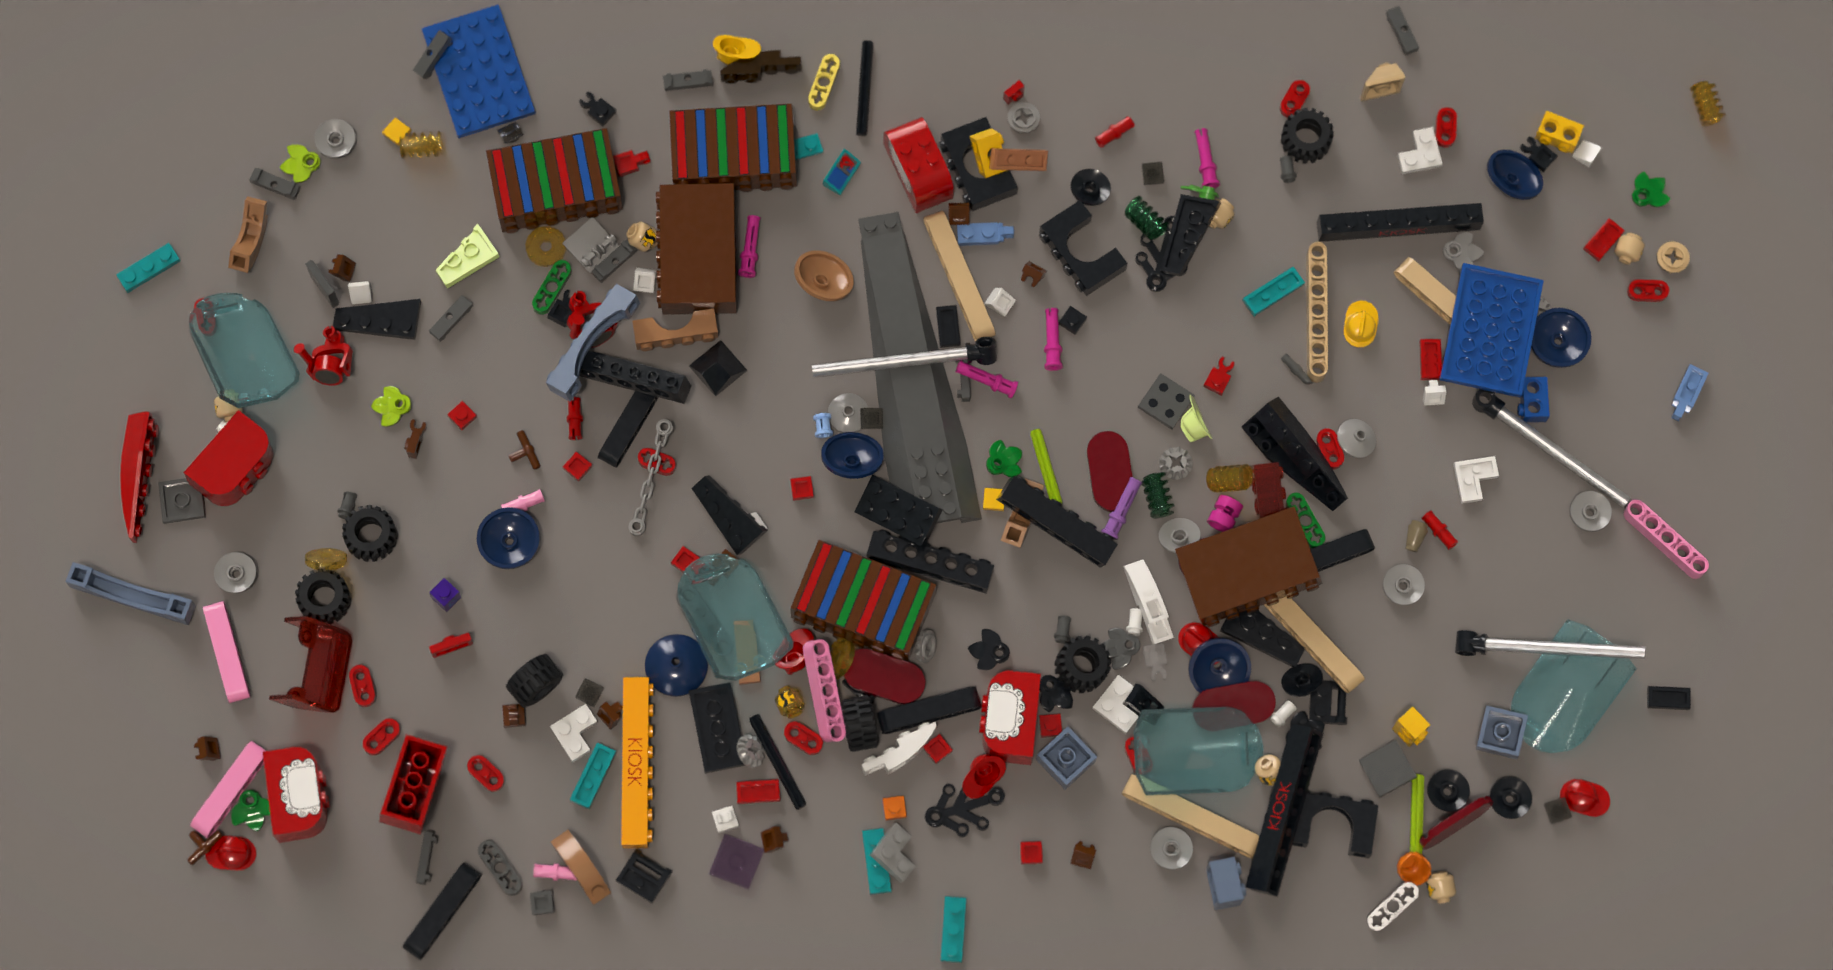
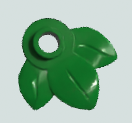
(1651, 189)
(1006, 458)
(252, 813)

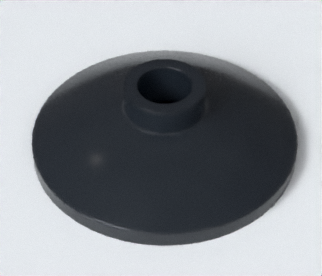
(1092, 180)
(1302, 680)
(1455, 783)
(1518, 791)

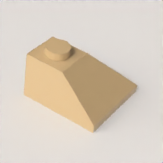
(1384, 81)

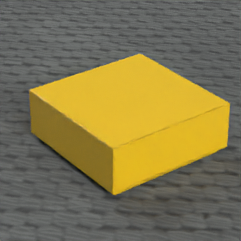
(395, 130)
(990, 501)

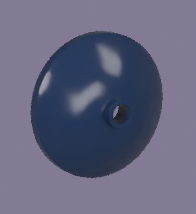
(1515, 174)
(1566, 327)
(852, 455)
(505, 525)
(1233, 668)
(680, 678)

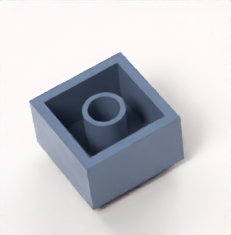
(1502, 732)
(1066, 758)
(1225, 883)

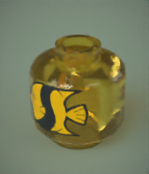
(790, 702)

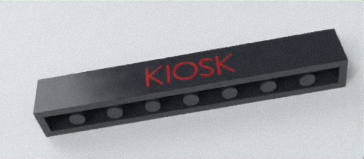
(1400, 222)
(1284, 810)

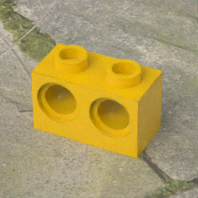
(1561, 127)
(1411, 727)

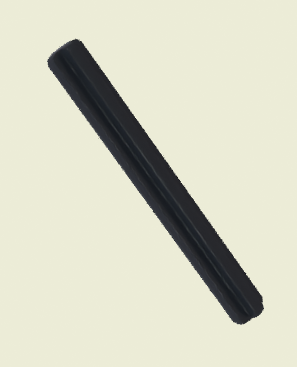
(864, 88)
(777, 762)

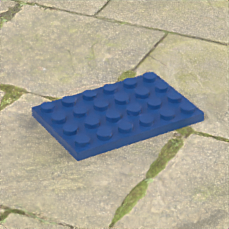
(480, 72)
(1491, 330)

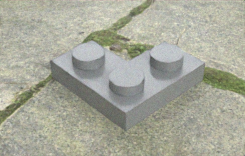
(888, 853)

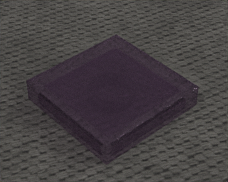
(736, 861)

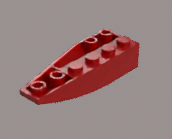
(136, 468)

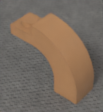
(251, 235)
(1017, 526)
(581, 866)

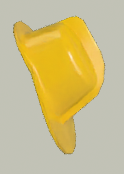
(734, 48)
(1360, 323)

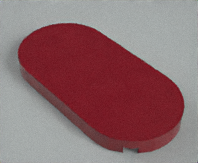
(1108, 468)
(885, 677)
(1250, 697)
(1456, 822)

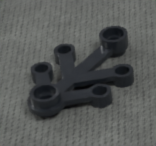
(1158, 257)
(961, 810)

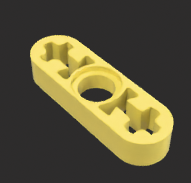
(832, 76)

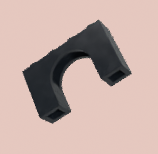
(977, 191)
(1087, 275)
(1360, 815)

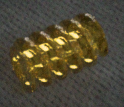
(1707, 103)
(421, 145)
(1229, 478)

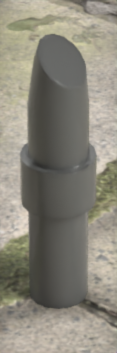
(1296, 369)

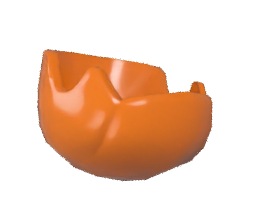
(1414, 868)

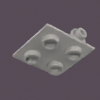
(590, 244)

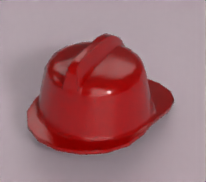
(1194, 635)
(794, 659)
(983, 775)
(1585, 797)
(231, 853)

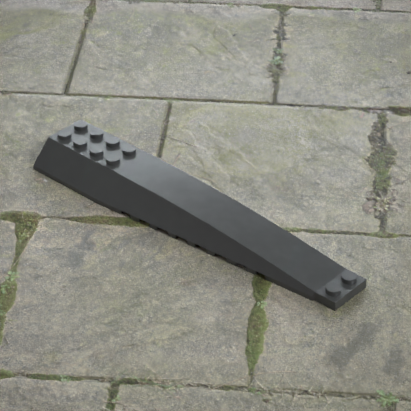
(920, 420)

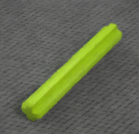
(1045, 465)
(1416, 818)

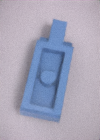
(983, 233)
(1688, 391)

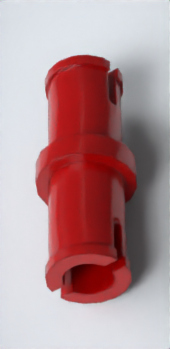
(1114, 131)
(574, 419)
(1440, 530)

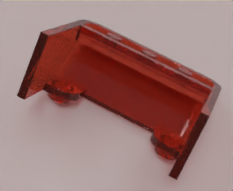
(324, 666)

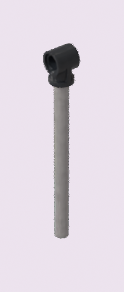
(982, 351)
(1496, 408)
(1469, 643)

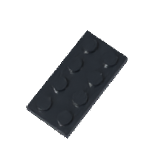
(898, 511)
(716, 727)

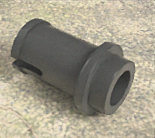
(1288, 174)
(347, 505)
(1061, 635)

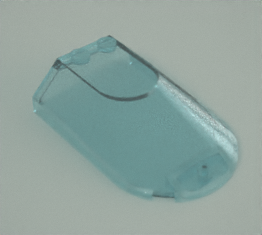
(242, 350)
(732, 616)
(1569, 692)
(1195, 750)

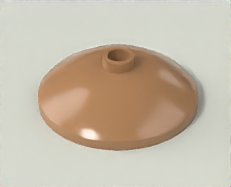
(823, 275)

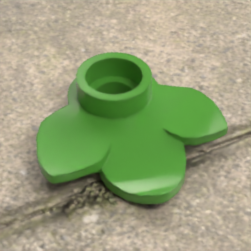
(1205, 192)

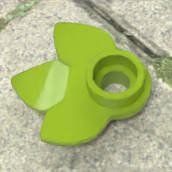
(297, 163)
(389, 407)

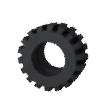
(1314, 122)
(358, 521)
(314, 582)
(1090, 650)
(534, 680)
(859, 723)

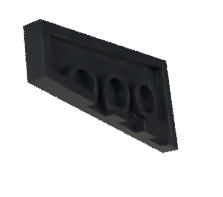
(1188, 229)
(387, 319)
(733, 522)
(1264, 636)

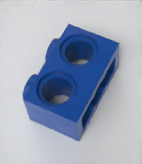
(1539, 400)

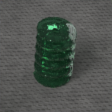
(1145, 219)
(1157, 495)

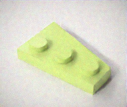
(469, 257)

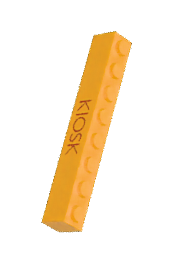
(635, 762)

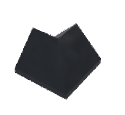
(718, 368)

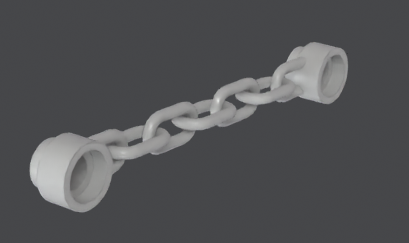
(641, 509)

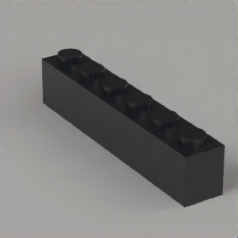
(1056, 521)

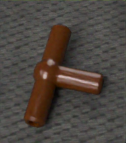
(527, 450)
(204, 846)

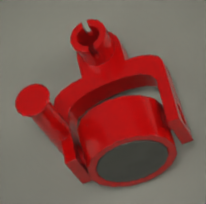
(581, 308)
(324, 367)

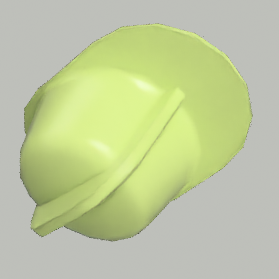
(1193, 424)

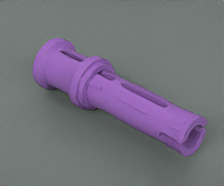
(1117, 517)

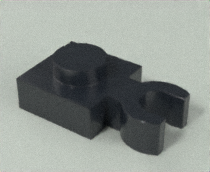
(599, 110)
(1540, 156)
(560, 311)

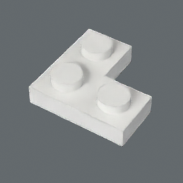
(1426, 153)
(1468, 475)
(1111, 705)
(569, 730)

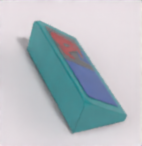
(841, 172)

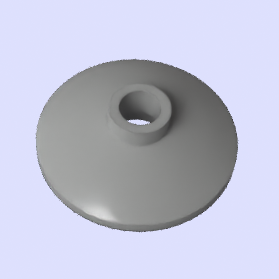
(332, 130)
(842, 421)
(1351, 443)
(1597, 504)
(1178, 529)
(228, 565)
(1410, 577)
(1171, 837)

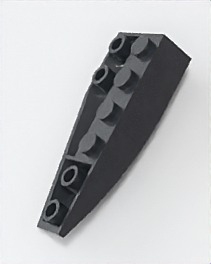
(1287, 442)

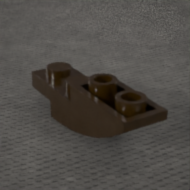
(765, 62)

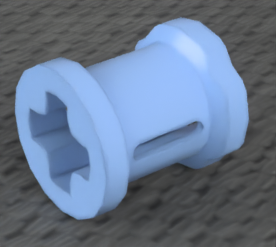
(823, 425)

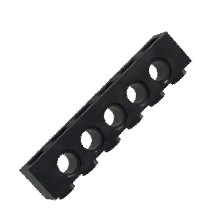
(635, 377)
(918, 565)

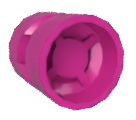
(1226, 510)

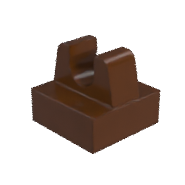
(959, 213)
(343, 267)
(1034, 271)
(610, 714)
(513, 715)
(208, 748)
(773, 839)
(1083, 855)

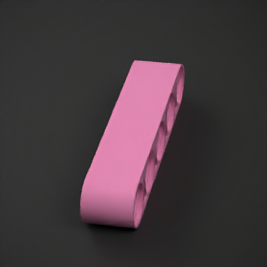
(1669, 549)
(226, 652)
(821, 701)
(229, 790)

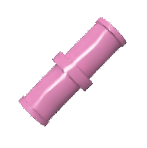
(526, 501)
(555, 872)

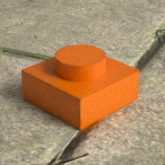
(894, 808)

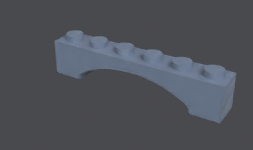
(618, 305)
(137, 597)

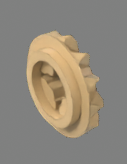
(1680, 252)

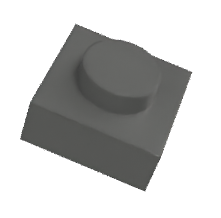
(541, 903)

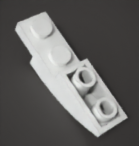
(1149, 600)
(909, 746)

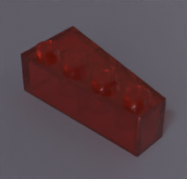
(1268, 489)

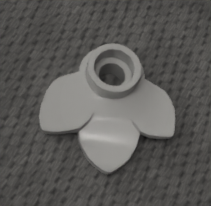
(1465, 250)

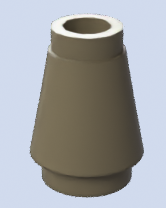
(1415, 535)

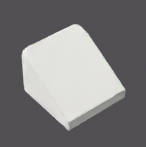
(1586, 153)
(644, 280)
(360, 292)
(1000, 301)

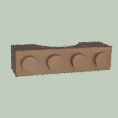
(700, 328)

